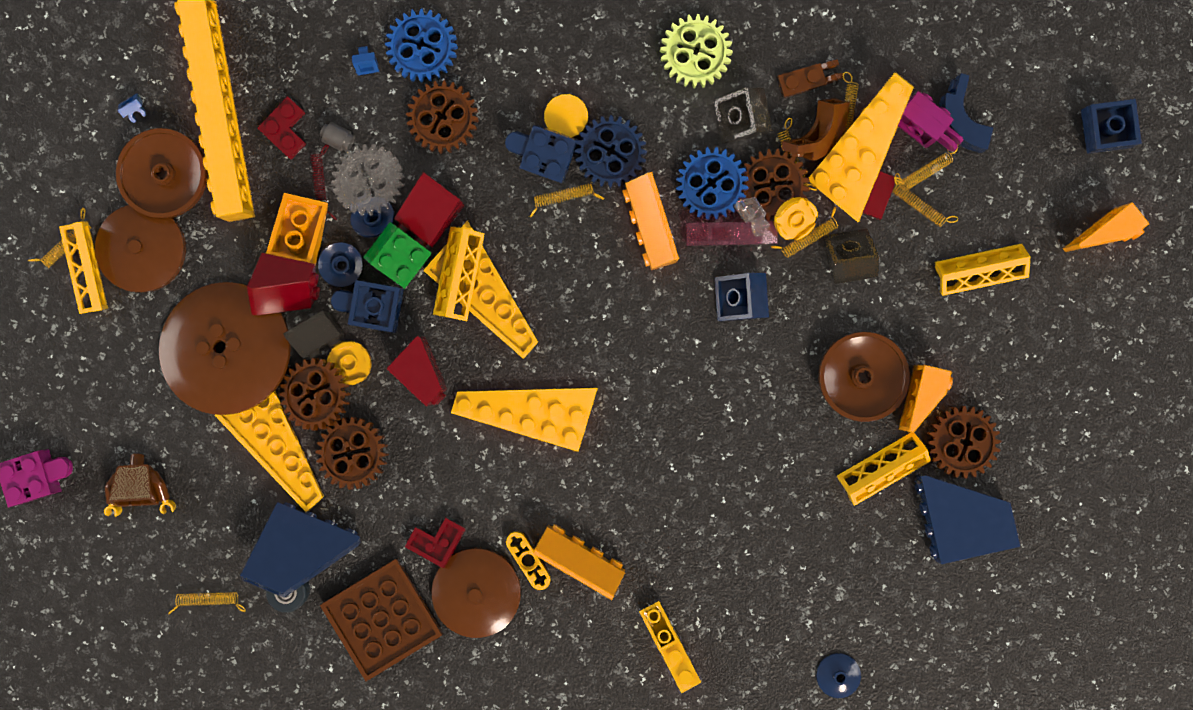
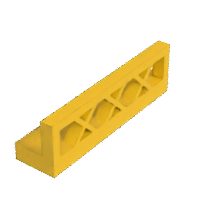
(983, 264)
(89, 267)
(448, 289)
(887, 471)

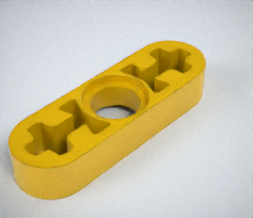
(542, 571)

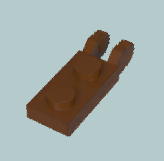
(807, 78)

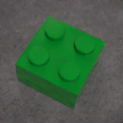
(397, 255)

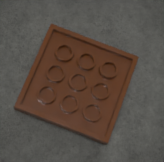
(381, 619)

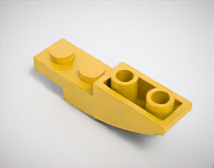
(670, 646)

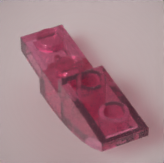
(728, 234)

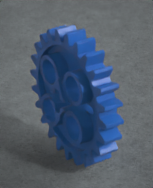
(427, 27)
(700, 168)

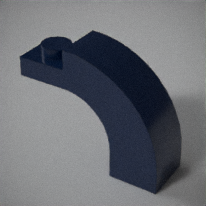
(974, 135)

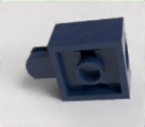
(543, 153)
(370, 305)

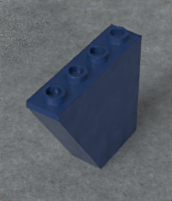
(964, 521)
(295, 550)

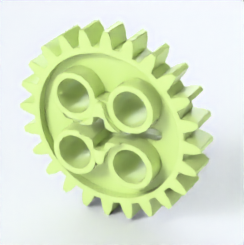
(701, 31)

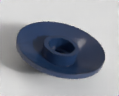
(365, 227)
(329, 264)
(830, 668)

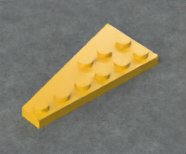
(856, 159)
(491, 300)
(542, 414)
(275, 446)

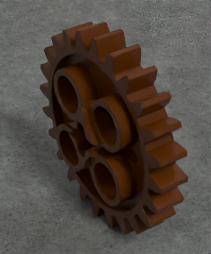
(425, 106)
(771, 165)
(306, 377)
(348, 434)
(983, 446)

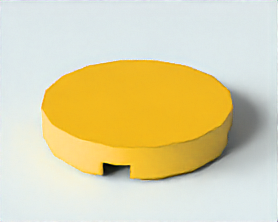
(566, 115)
(795, 218)
(353, 361)

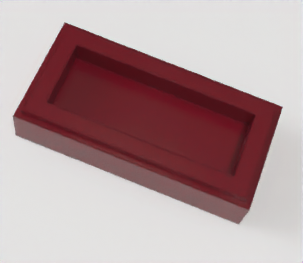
(879, 196)

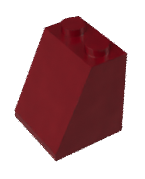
(428, 211)
(282, 285)
(419, 372)

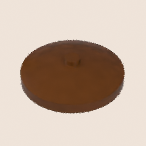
(161, 173)
(139, 250)
(864, 376)
(476, 592)

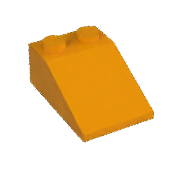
(1117, 225)
(298, 229)
(925, 391)

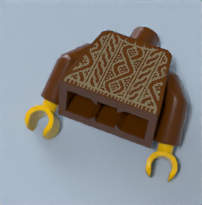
(136, 486)

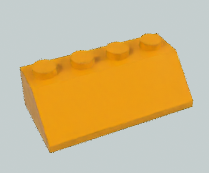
(651, 222)
(580, 561)

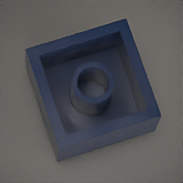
(1111, 126)

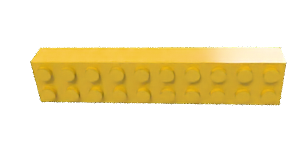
(215, 109)

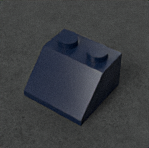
(741, 297)

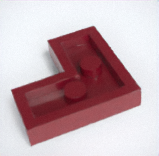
(278, 127)
(437, 548)

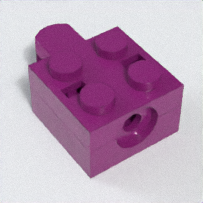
(929, 123)
(32, 475)

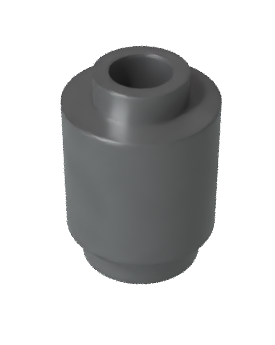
(337, 137)

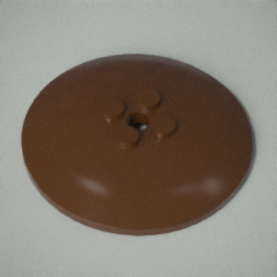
(229, 380)

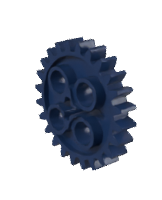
(621, 134)

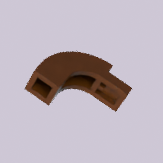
(825, 133)

